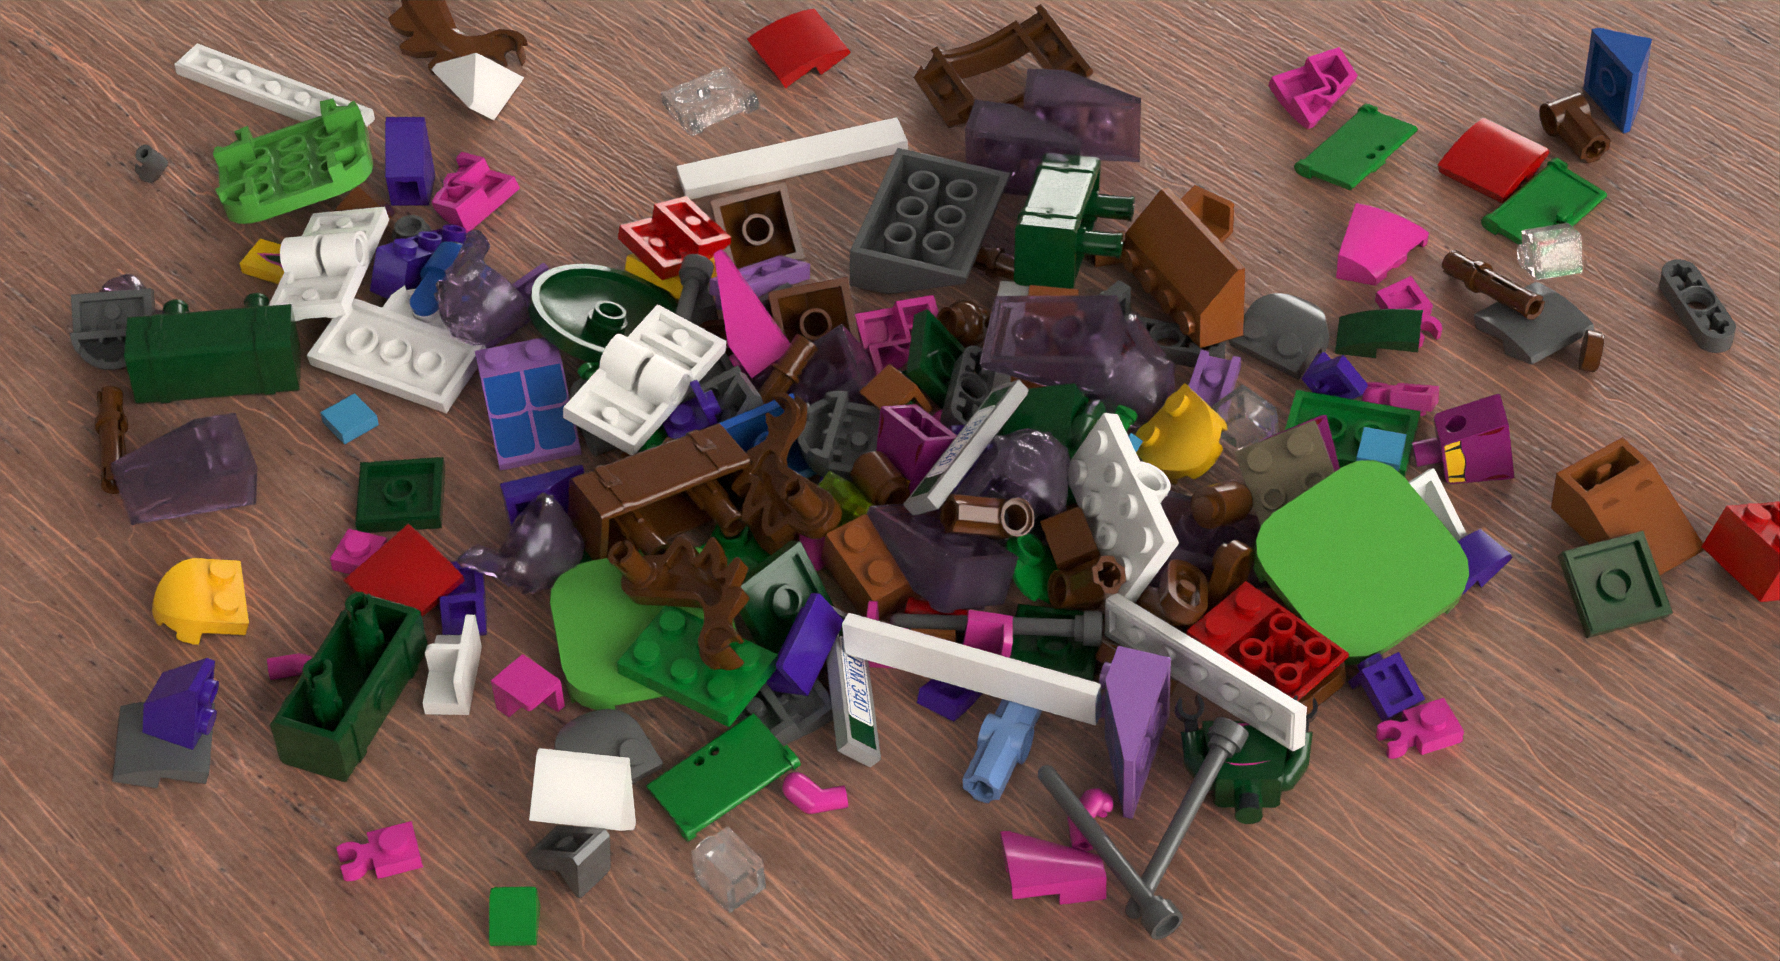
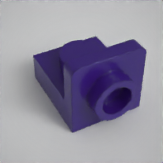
(1334, 377)
(693, 414)
(1387, 685)

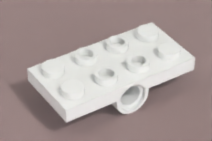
(328, 261)
(643, 379)
(1122, 503)

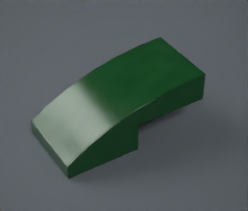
(1371, 330)

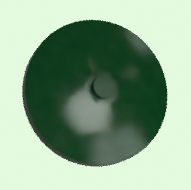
(590, 304)

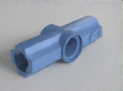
(1001, 744)

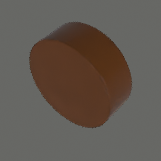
(1591, 351)

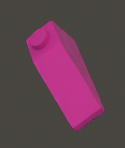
(748, 325)

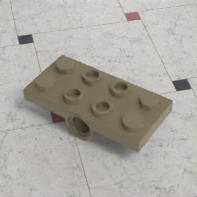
(1284, 467)

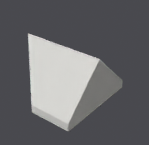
(479, 82)

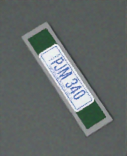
(966, 448)
(852, 703)

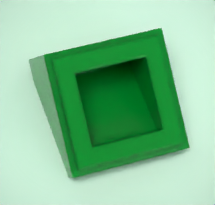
(513, 916)

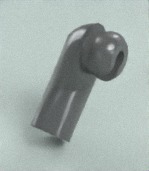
(153, 163)

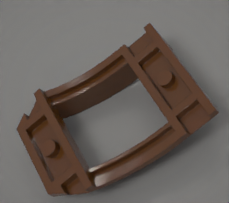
(1036, 35)

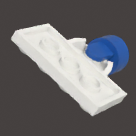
(402, 343)

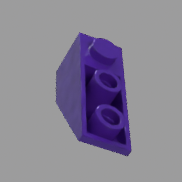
(403, 260)

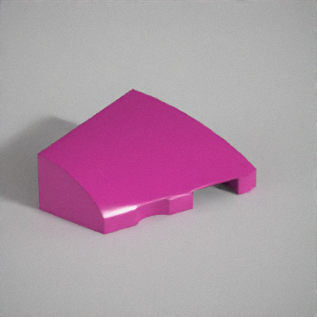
(1315, 87)
(472, 192)
(1376, 244)
(889, 331)
(1050, 868)

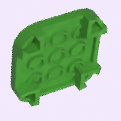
(293, 164)
(1361, 559)
(594, 629)

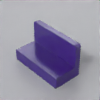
(806, 647)

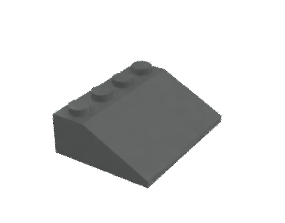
(925, 224)

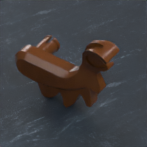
(437, 36)
(778, 494)
(690, 580)

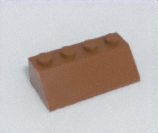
(1186, 270)

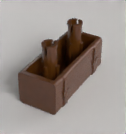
(660, 493)

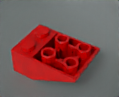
(1749, 547)
(1268, 641)

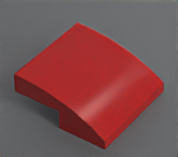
(798, 45)
(1492, 160)
(671, 234)
(407, 572)

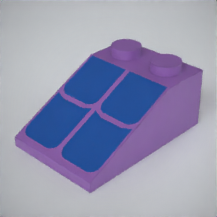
(525, 403)
(1135, 717)

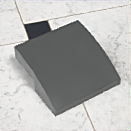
(1536, 338)
(789, 714)
(145, 759)

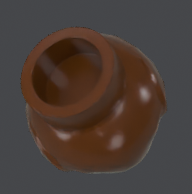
(965, 322)

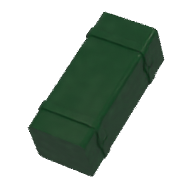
(1060, 218)
(213, 352)
(349, 686)

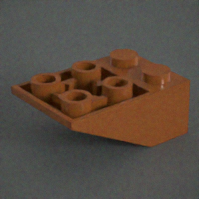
(1620, 495)

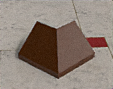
(759, 225)
(813, 309)

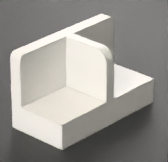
(452, 671)

